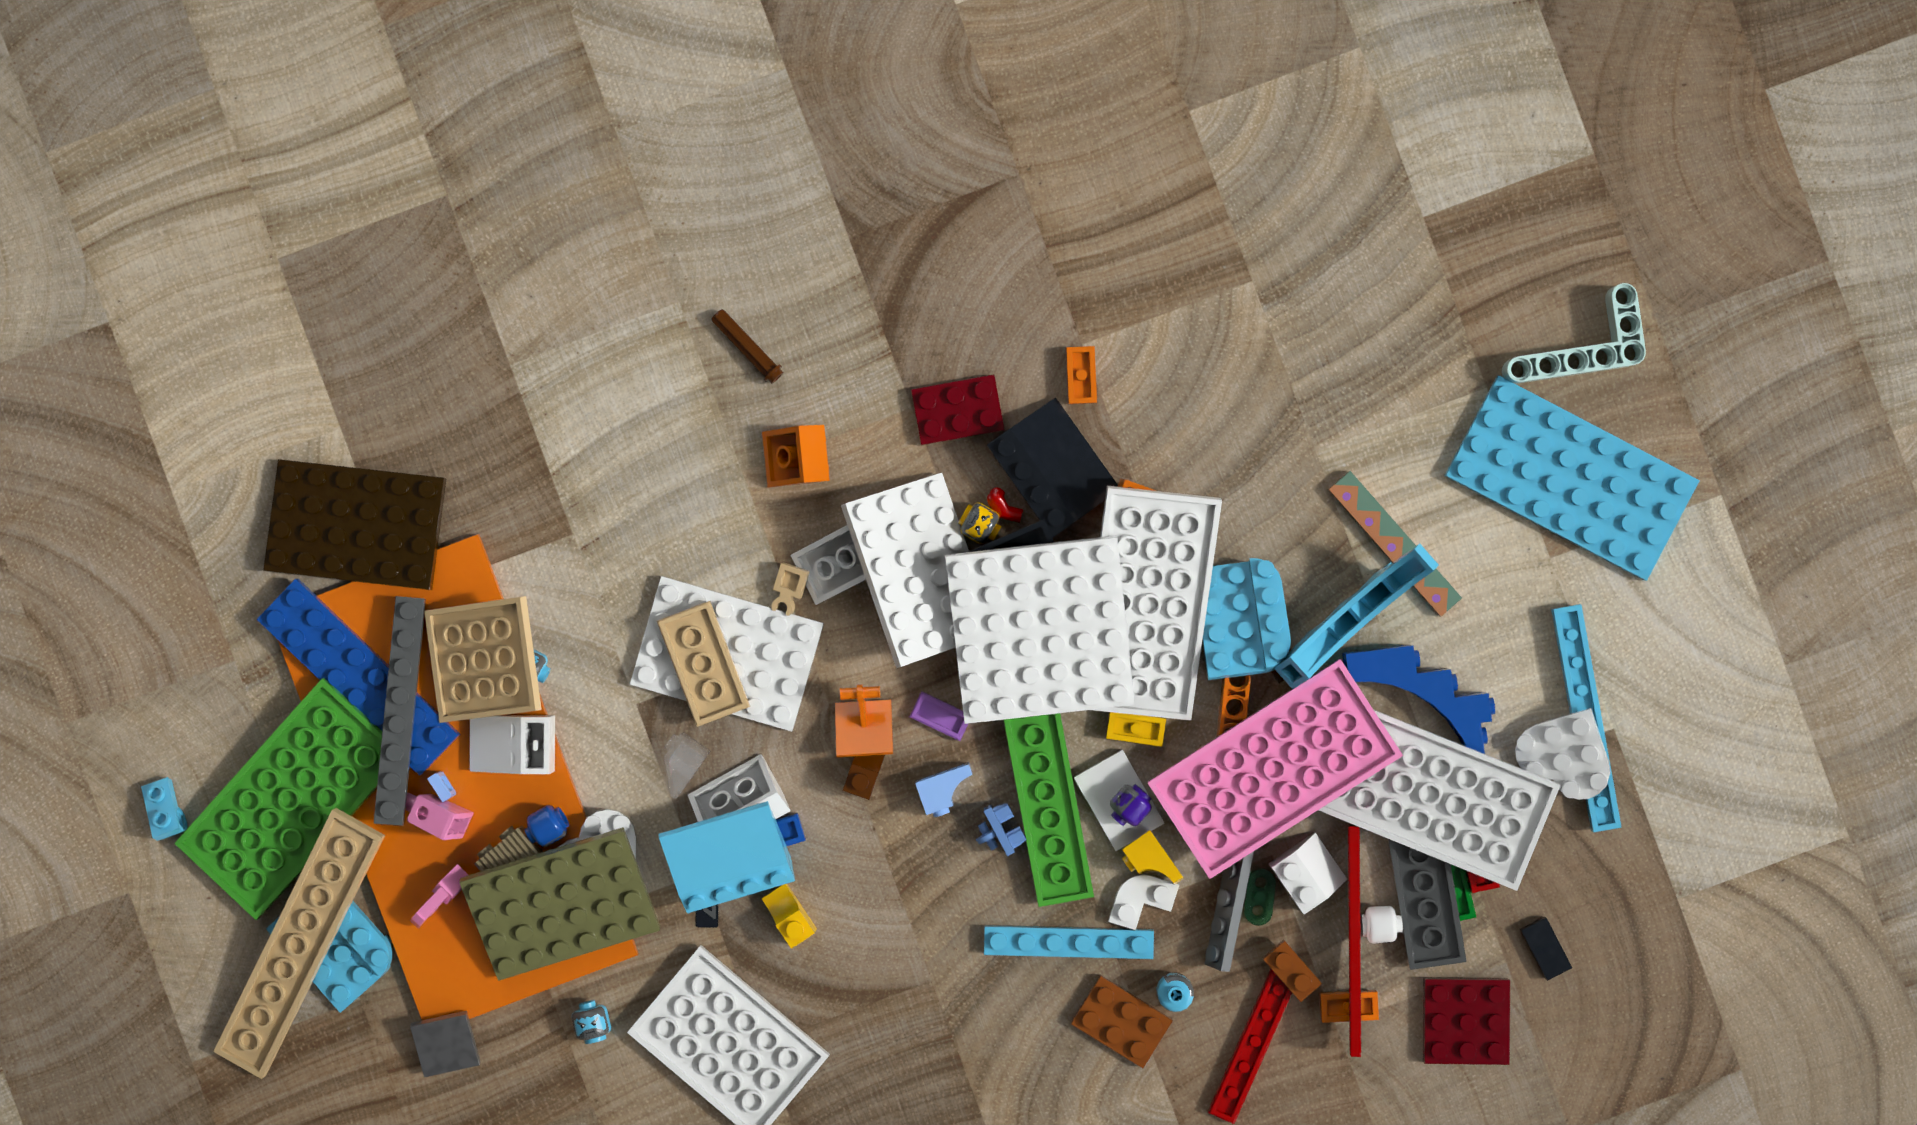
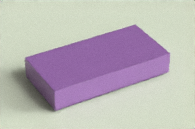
(939, 716)

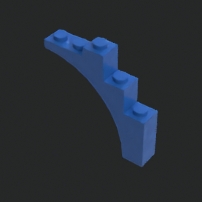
(1398, 668)

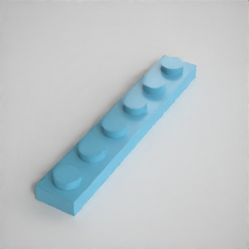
(1069, 942)

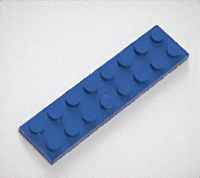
(350, 665)

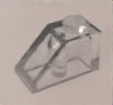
(683, 761)

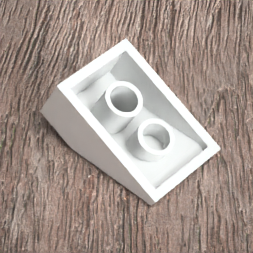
(831, 565)

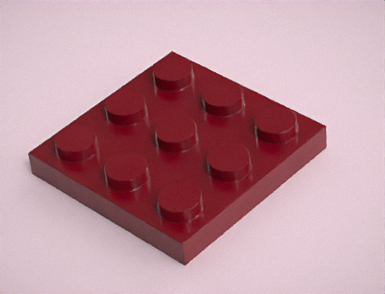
(1466, 1021)

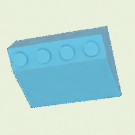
(727, 857)

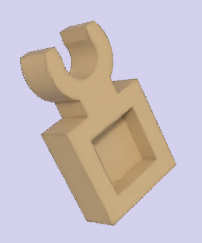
(790, 584)

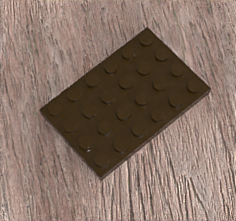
(355, 524)

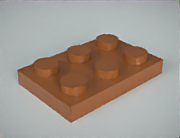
(1121, 1021)

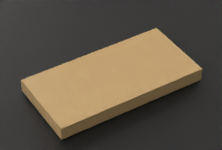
(703, 663)

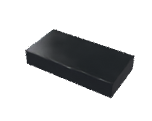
(1546, 948)

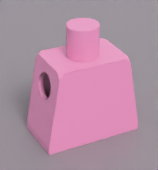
(438, 817)

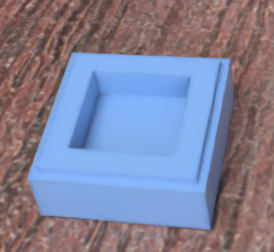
(442, 786)

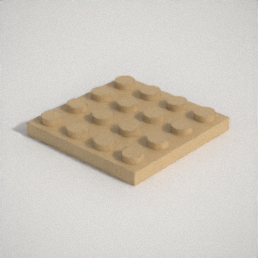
(483, 659)

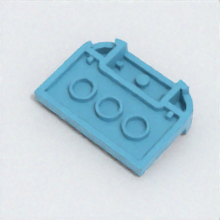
(1245, 620)
(354, 959)

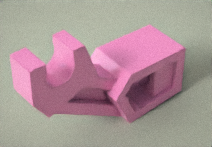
(443, 892)

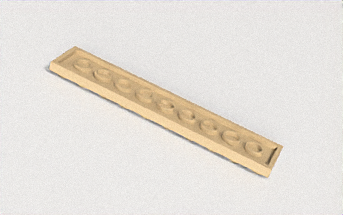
(299, 943)

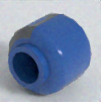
(546, 825)

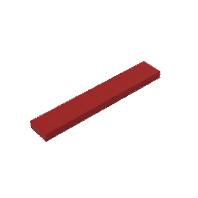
(1250, 1049)

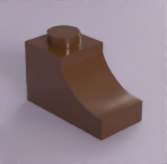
(863, 775)

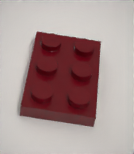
(957, 409)

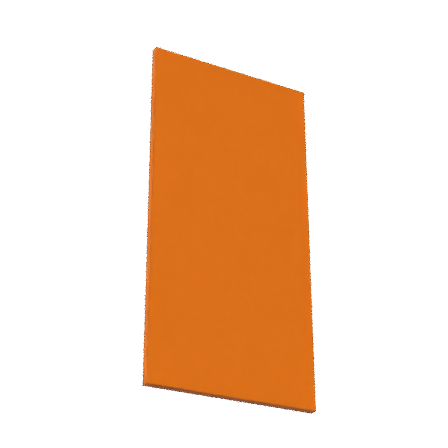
(446, 954)

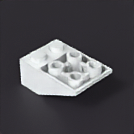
(513, 744)

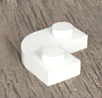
(1136, 892)

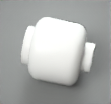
(1380, 924)

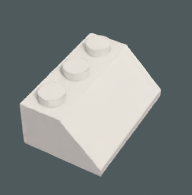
(738, 789)

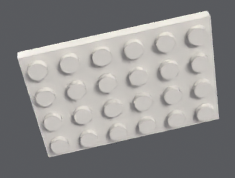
(902, 552)
(766, 645)
(728, 1042)

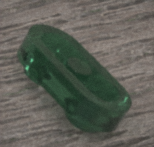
(1259, 896)

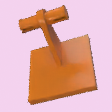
(863, 726)

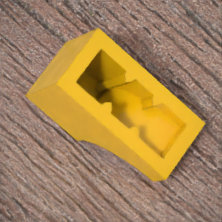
(1149, 855)
(789, 915)

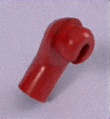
(998, 503)

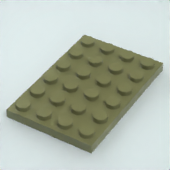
(560, 904)

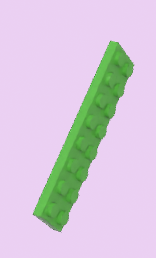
(1049, 809)

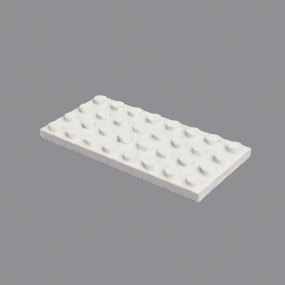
(1166, 582)
(1452, 804)

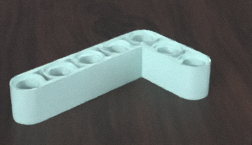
(1587, 354)

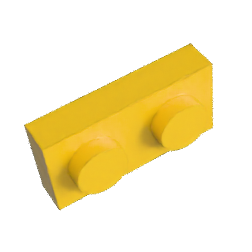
(1136, 728)

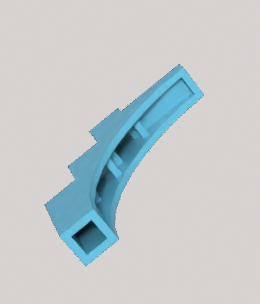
(1354, 614)

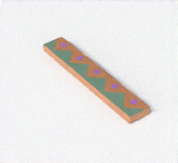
(1390, 538)

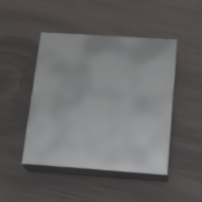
(445, 1044)

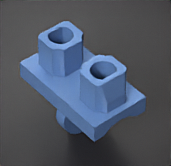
(1008, 840)

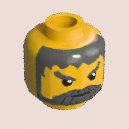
(979, 523)

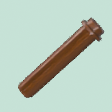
(747, 346)

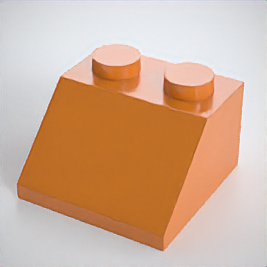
(795, 455)

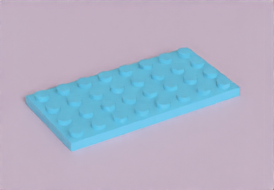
(1571, 478)

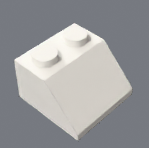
(1308, 873)

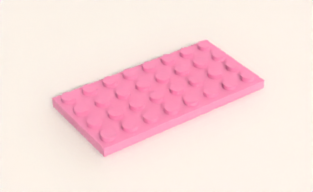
(1275, 768)

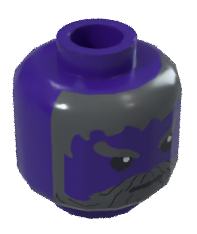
(1130, 805)

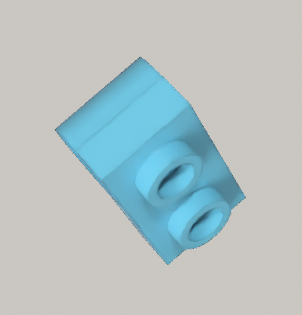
(162, 809)

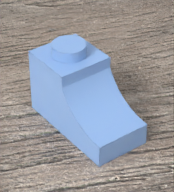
(938, 789)

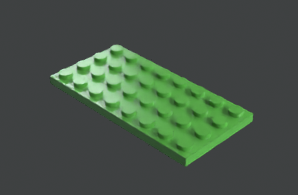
(276, 805)

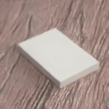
(1101, 784)

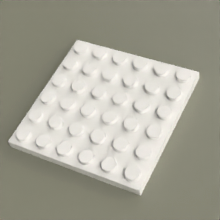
(1040, 629)

